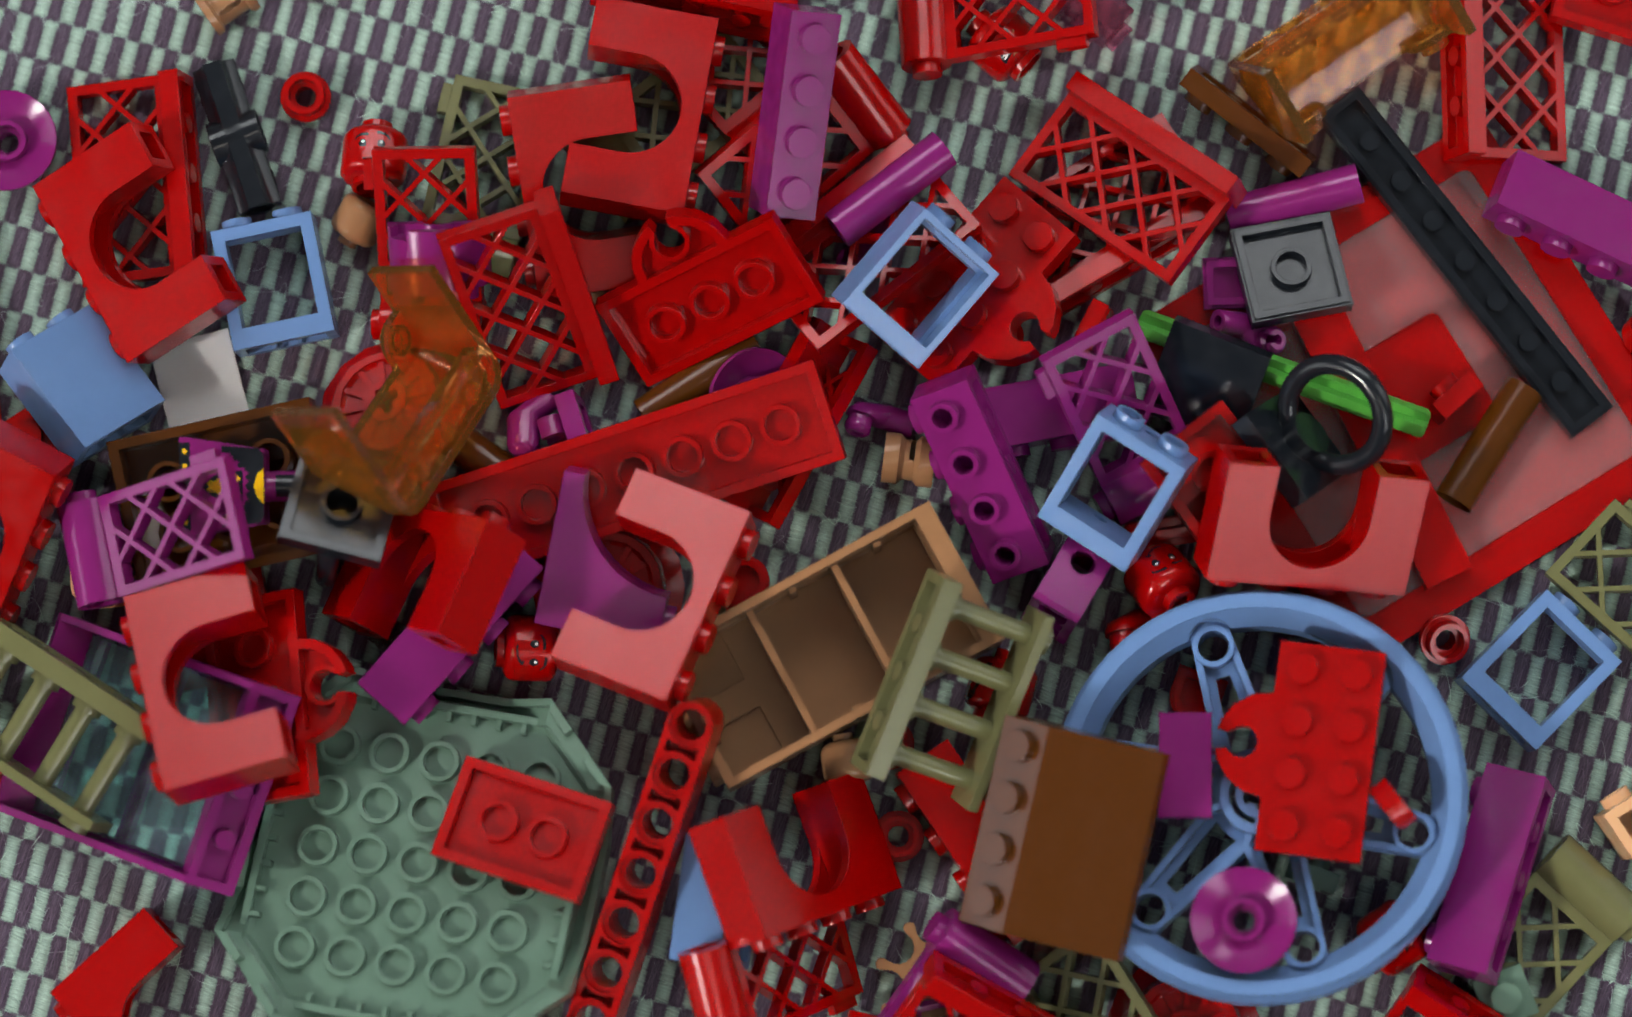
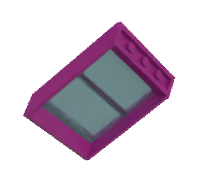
(191, 842)

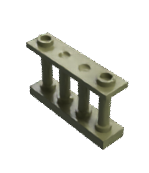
(922, 651)
(91, 701)

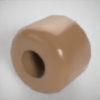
(355, 221)
(837, 756)

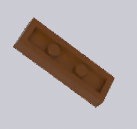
(1245, 122)

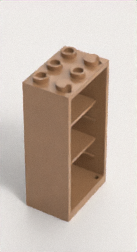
(818, 645)

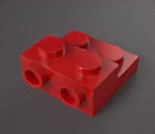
(1202, 437)

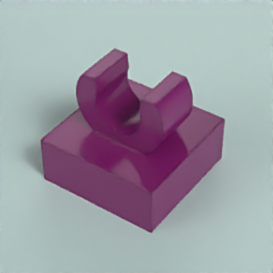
(570, 420)

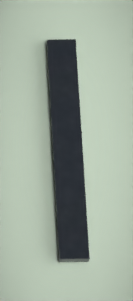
(1464, 263)

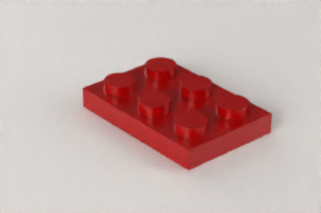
(523, 830)

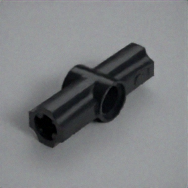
(237, 138)

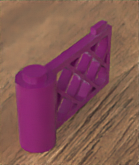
(1122, 484)
(102, 548)
(973, 948)

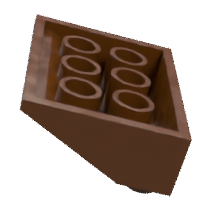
(157, 454)
(1064, 837)

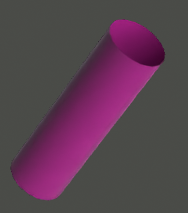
(890, 189)
(1299, 197)

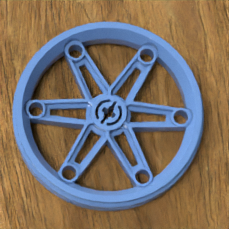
(1446, 826)

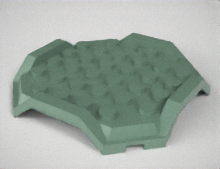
(357, 915)

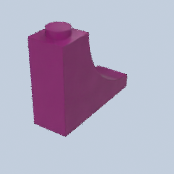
(586, 575)

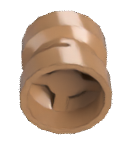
(906, 460)

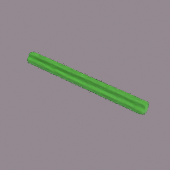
(1323, 389)

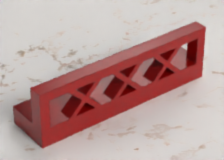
(839, 390)

